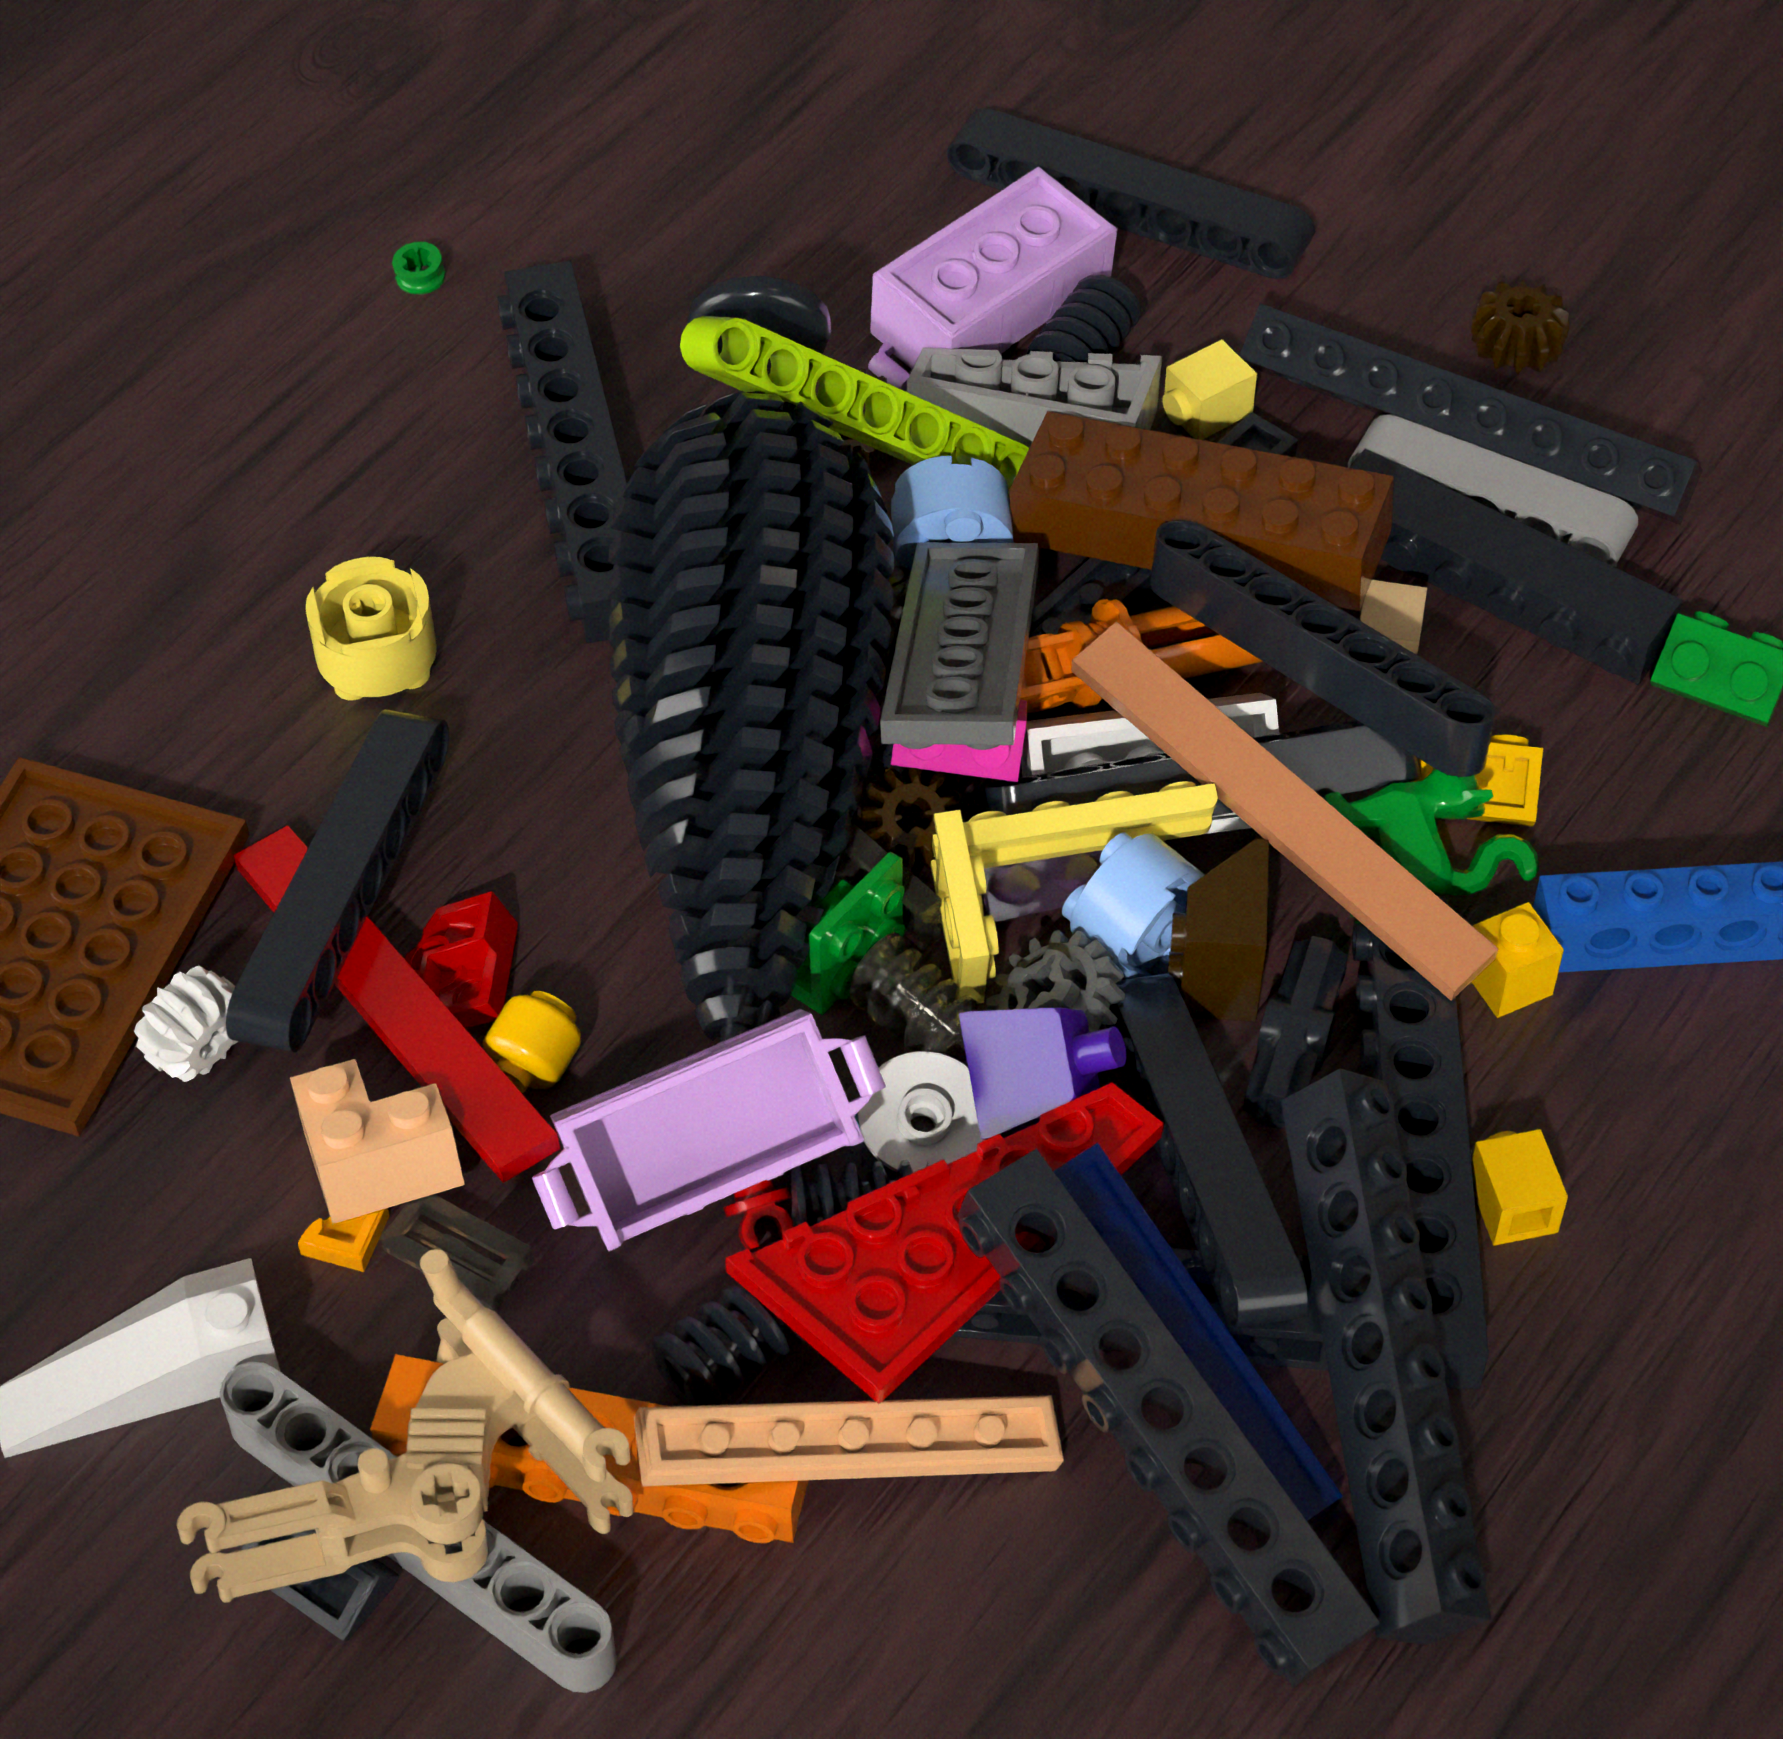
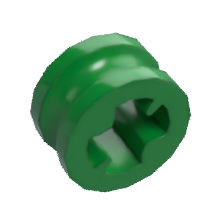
(418, 255)

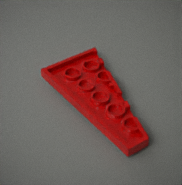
(893, 1270)

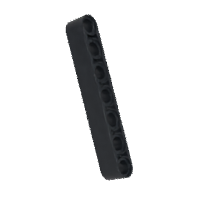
(1138, 193)
(1323, 648)
(1325, 757)
(337, 882)
(1207, 1158)

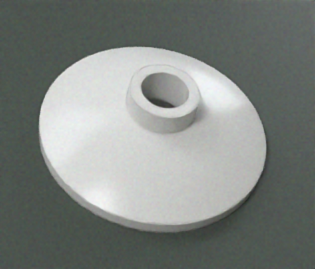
(915, 1087)

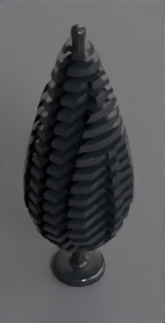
(748, 666)

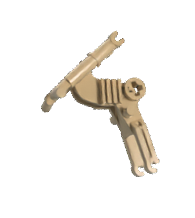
(441, 1482)

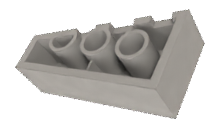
(1019, 392)

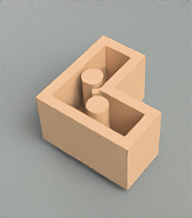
(374, 1150)

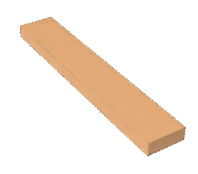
(846, 1440)

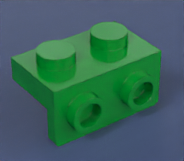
(1722, 667)

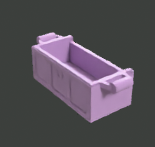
(988, 274)
(706, 1127)

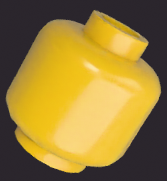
(533, 1040)

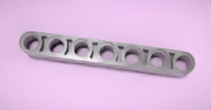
(485, 1597)

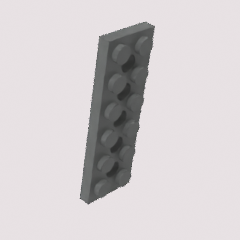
(961, 646)

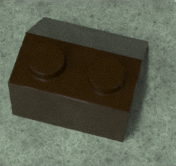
(1223, 938)

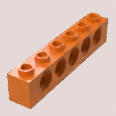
(750, 1510)

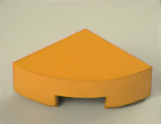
(345, 1242)

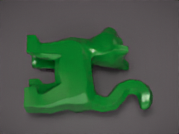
(1406, 829)

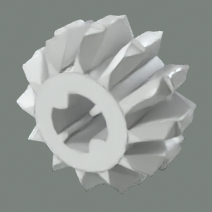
(187, 1024)

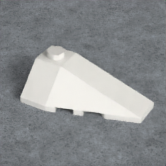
(142, 1362)

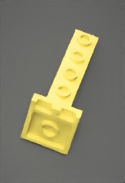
(1047, 832)

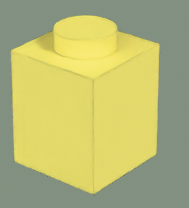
(1209, 390)

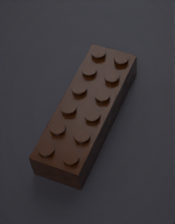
(1111, 485)

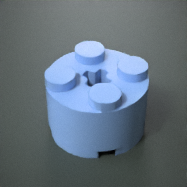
(949, 505)
(1133, 901)

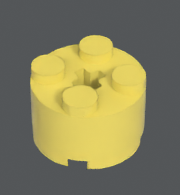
(371, 628)

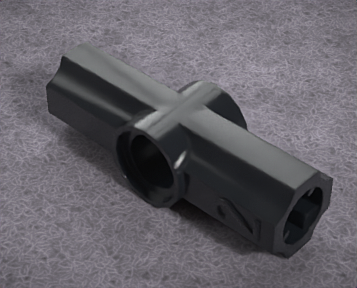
(1295, 1028)

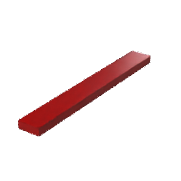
(418, 1028)

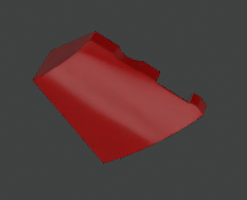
(468, 957)

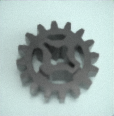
(1062, 976)

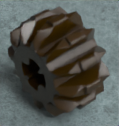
(1520, 326)
(904, 796)

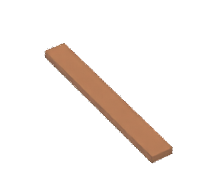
(1285, 811)

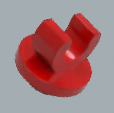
(756, 1203)

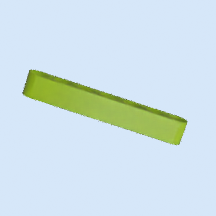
(843, 395)

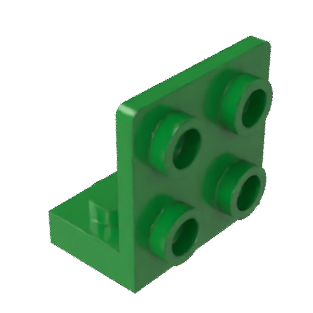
(847, 929)

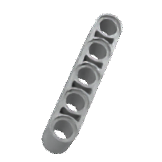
(1544, 501)

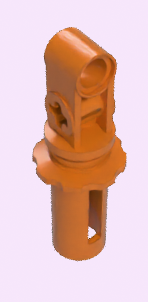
(1049, 656)

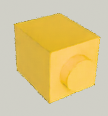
(1524, 963)
(1517, 1186)

